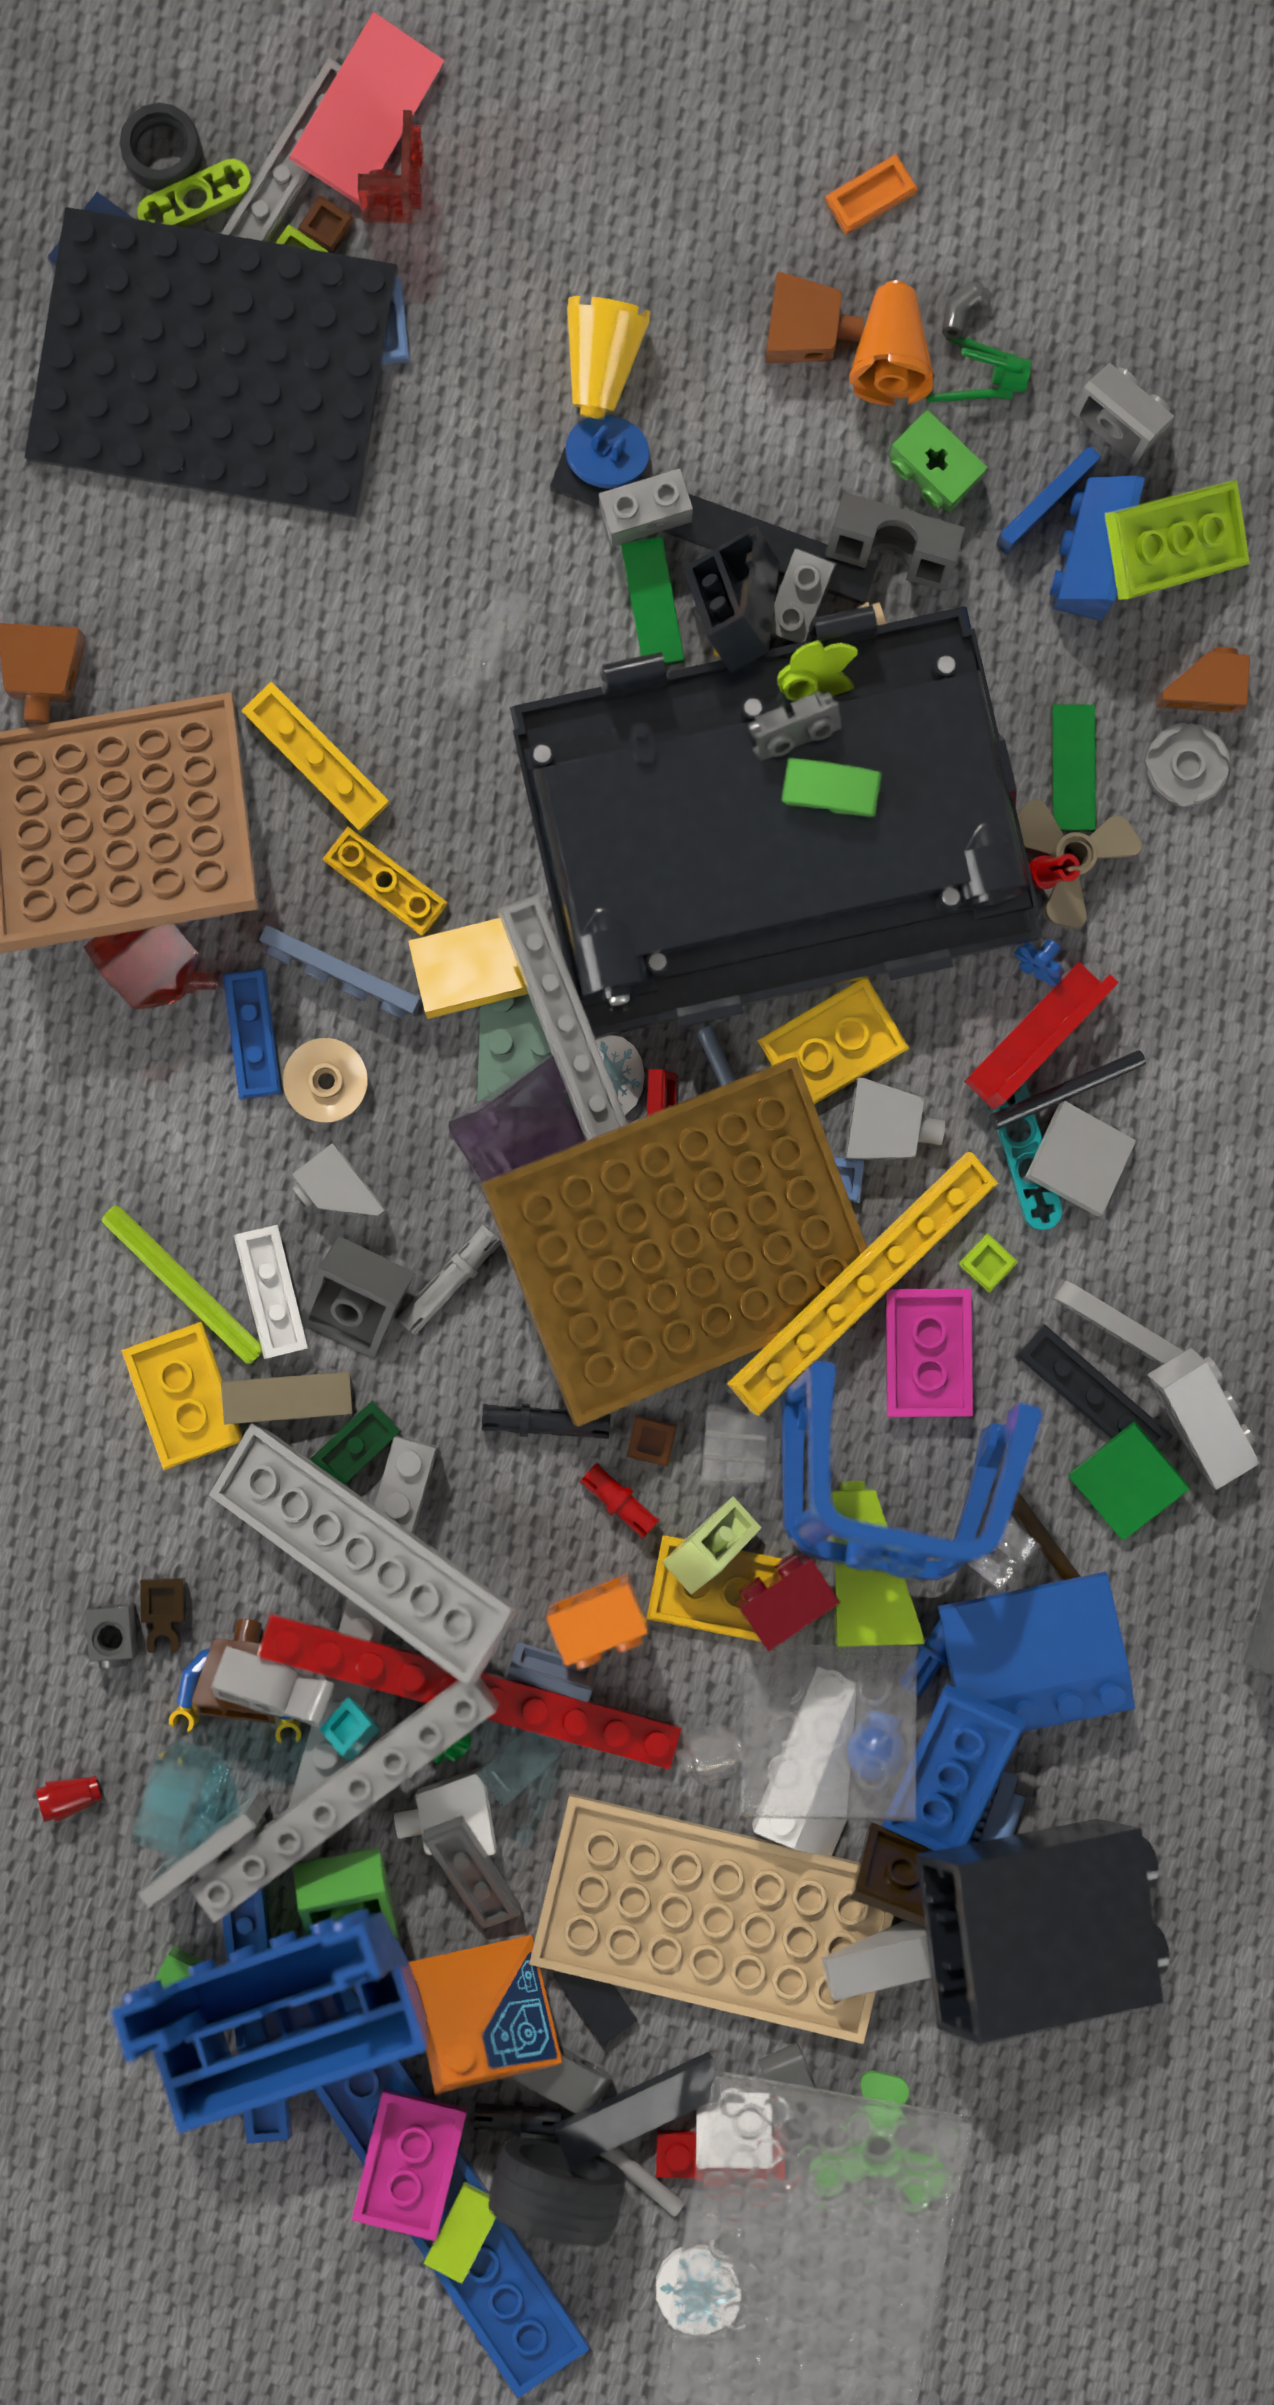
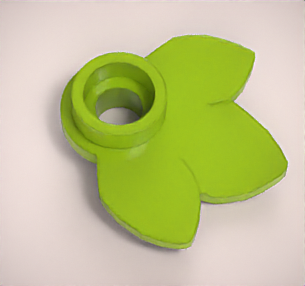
(816, 670)

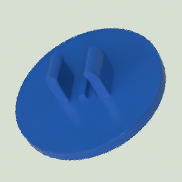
(607, 451)

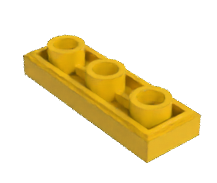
(404, 898)

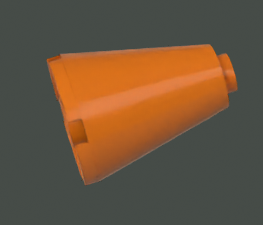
(893, 349)

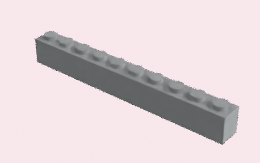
(400, 1499)

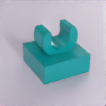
(349, 1729)

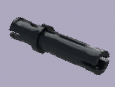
(540, 1421)

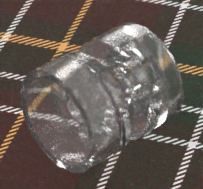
(1020, 1552)

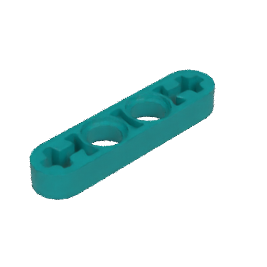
(1017, 1152)

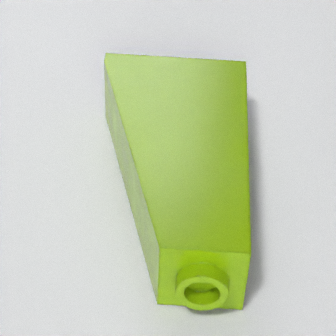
(873, 1604)

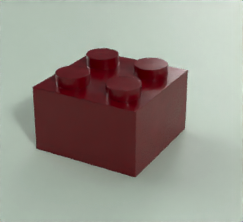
(786, 1600)

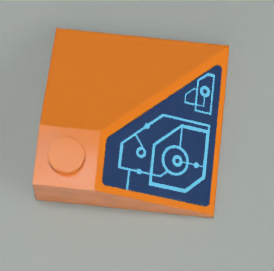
(485, 2014)

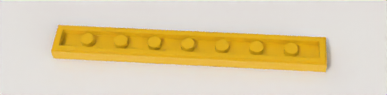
(862, 1284)

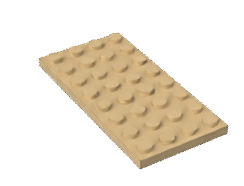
(703, 1917)

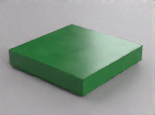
(1128, 1481)

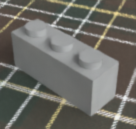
(1205, 1417)

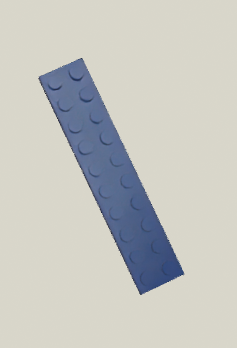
(504, 2290)

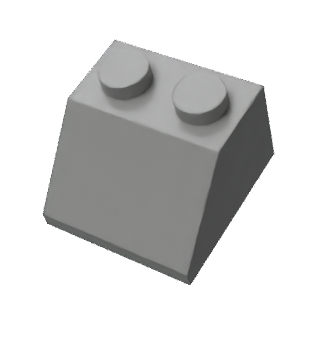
(1122, 412)

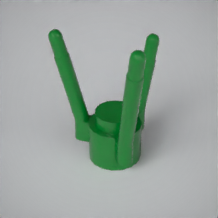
(1008, 372)

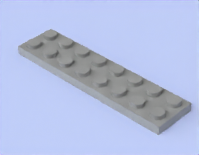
(364, 1554)

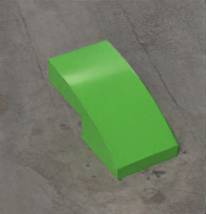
(831, 787)

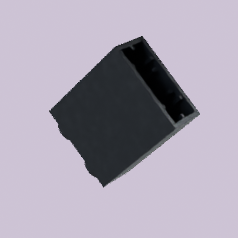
(1042, 1929)

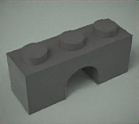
(923, 541)

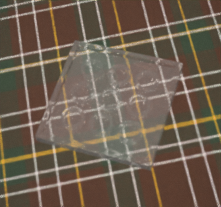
(830, 1732)

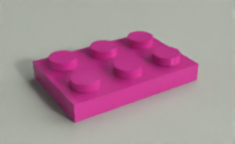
(928, 1352)
(409, 2164)

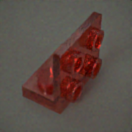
(391, 196)

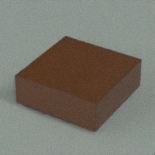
(326, 224)
(651, 1441)

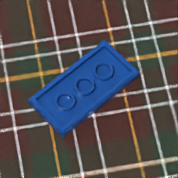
(958, 1768)

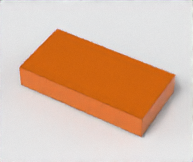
(871, 194)

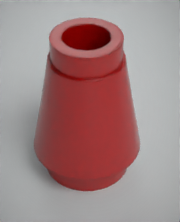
(67, 1797)

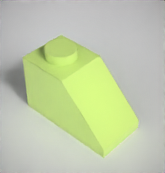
(712, 1545)

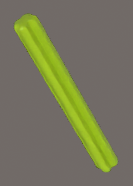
(182, 1284)

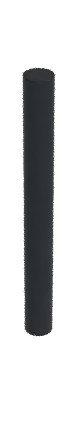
(1067, 1090)

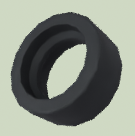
(154, 116)

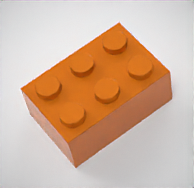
(597, 1621)

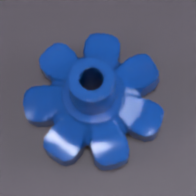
(1041, 961)

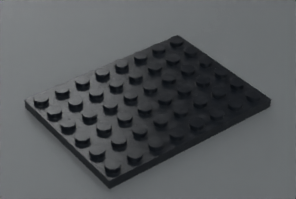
(211, 362)

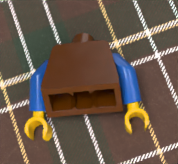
(195, 1688)

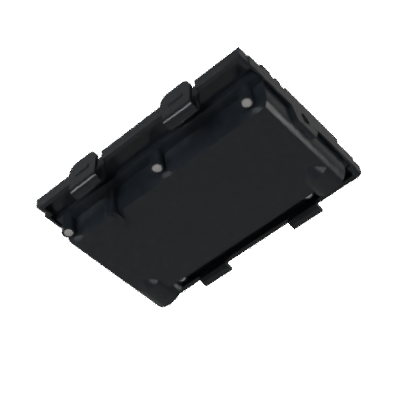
(706, 893)

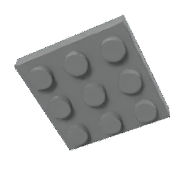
(232, 1831)

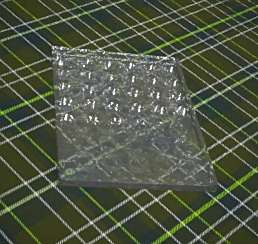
(811, 2248)

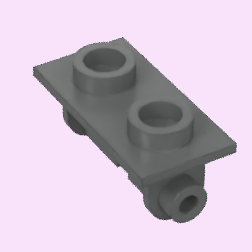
(814, 720)

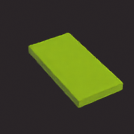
(1177, 539)

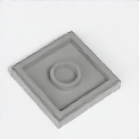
(1080, 1158)

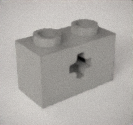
(645, 507)
(800, 595)

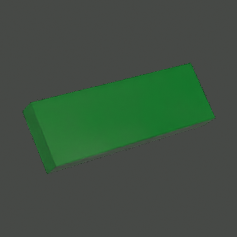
(652, 599)
(1073, 766)

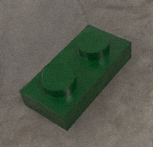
(356, 1443)

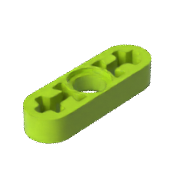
(200, 180)

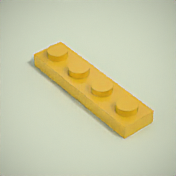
(315, 757)

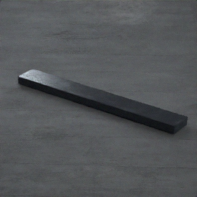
(716, 525)

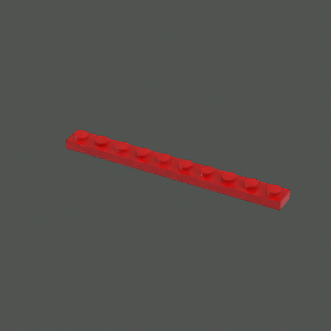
(422, 1679)

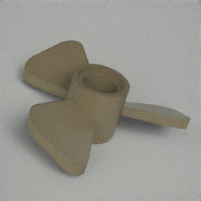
(1042, 835)

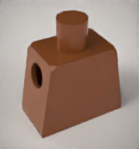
(807, 322)
(40, 666)

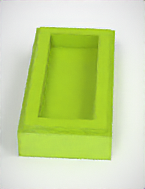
(461, 2234)

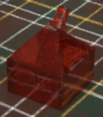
(149, 965)

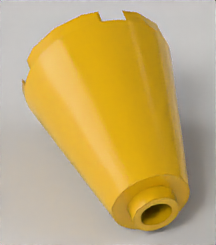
(602, 351)

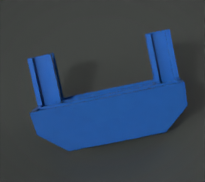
(301, 2012)

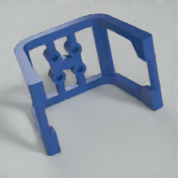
(880, 1547)

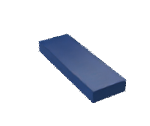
(1048, 500)
(252, 1033)

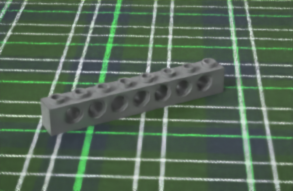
(344, 1796)

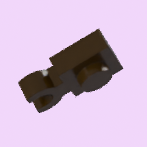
(163, 1604)

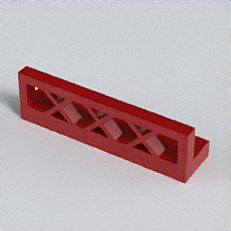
(1038, 1035)

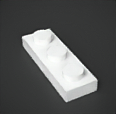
(270, 1291)

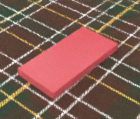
(365, 106)

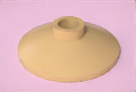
(303, 1075)

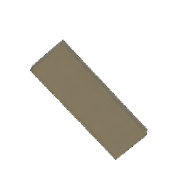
(286, 1398)

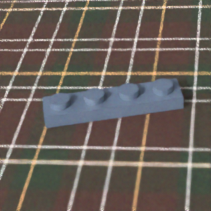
(322, 966)

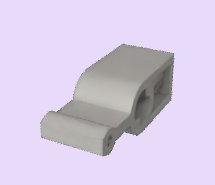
(271, 1687)

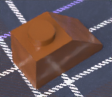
(1212, 684)

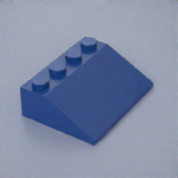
(1041, 1651)

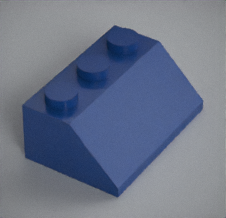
(1088, 577)

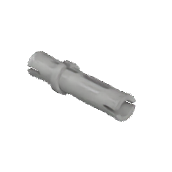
(449, 1279)

